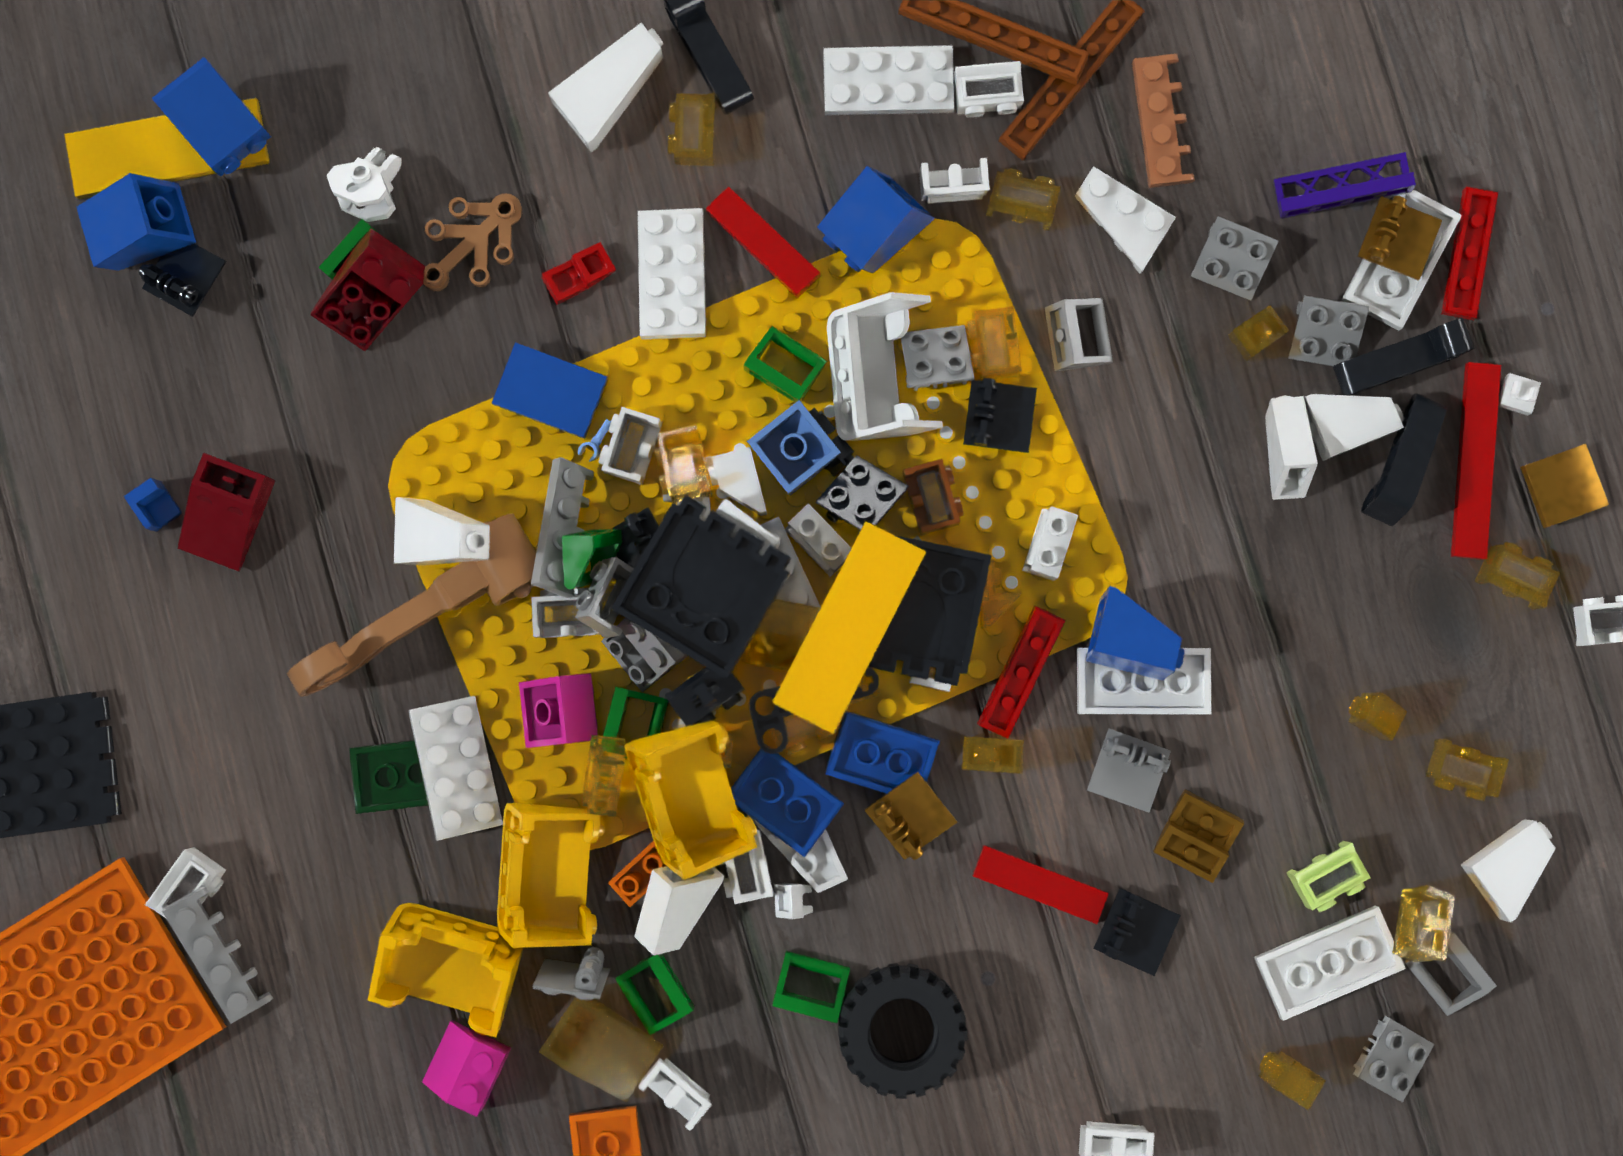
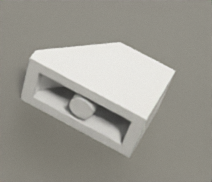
(738, 478)

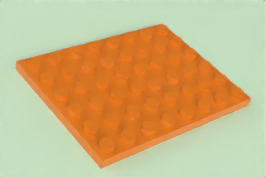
(90, 1006)

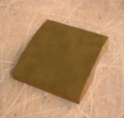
(1564, 486)
(1198, 836)

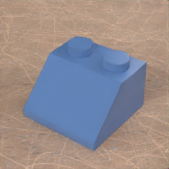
(794, 447)

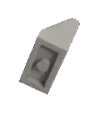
(1066, 338)
(1480, 981)

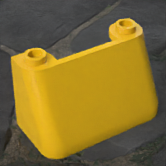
(689, 798)
(546, 875)
(445, 963)

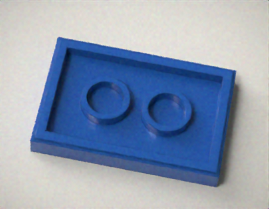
(549, 390)
(879, 753)
(785, 801)

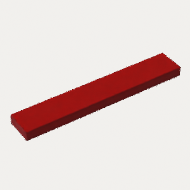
(1476, 461)

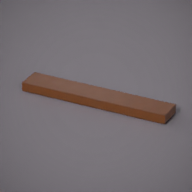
(999, 36)
(1057, 94)

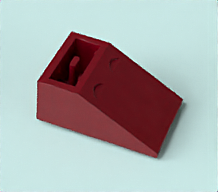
(369, 290)
(223, 511)

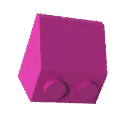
(558, 710)
(465, 1068)

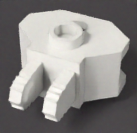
(366, 184)

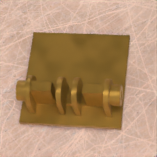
(1399, 237)
(911, 816)

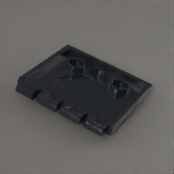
(703, 586)
(936, 615)
(56, 765)

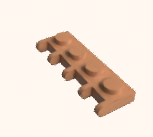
(1159, 121)

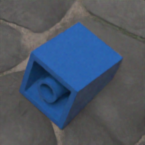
(212, 117)
(873, 221)
(135, 222)
(1132, 638)

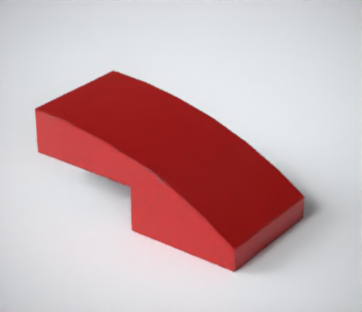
(579, 273)

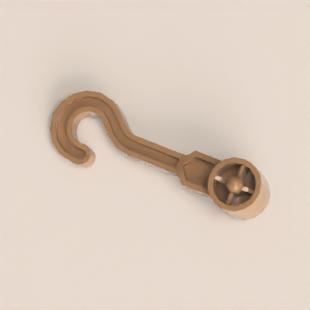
(502, 577)

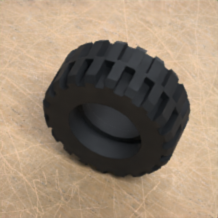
(911, 1075)

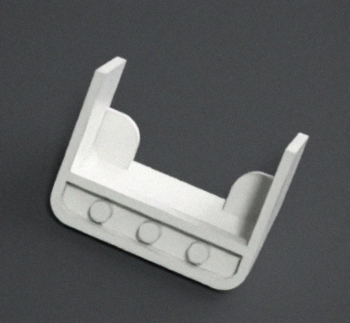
(866, 368)

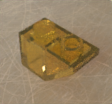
(1377, 715)

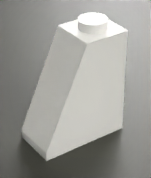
(1348, 422)
(1289, 447)
(1511, 867)
(674, 907)

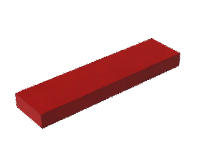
(763, 242)
(1469, 253)
(1021, 671)
(1040, 884)

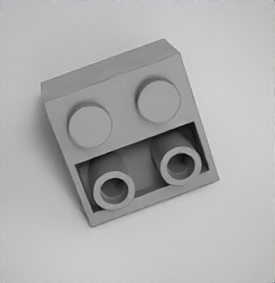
(642, 654)

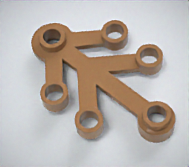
(475, 238)

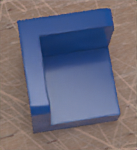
(153, 504)

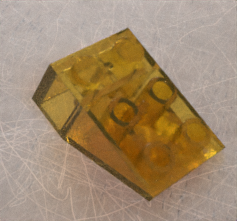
(601, 1048)

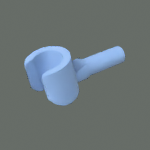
(596, 441)

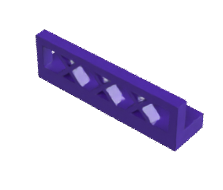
(1344, 193)

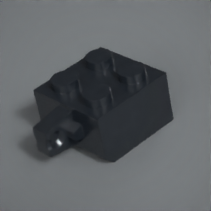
(703, 695)

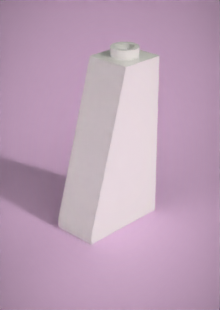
(607, 84)
(436, 534)

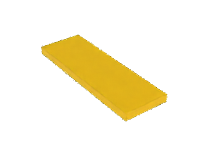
(140, 147)
(849, 627)

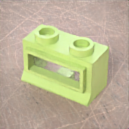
(1330, 877)

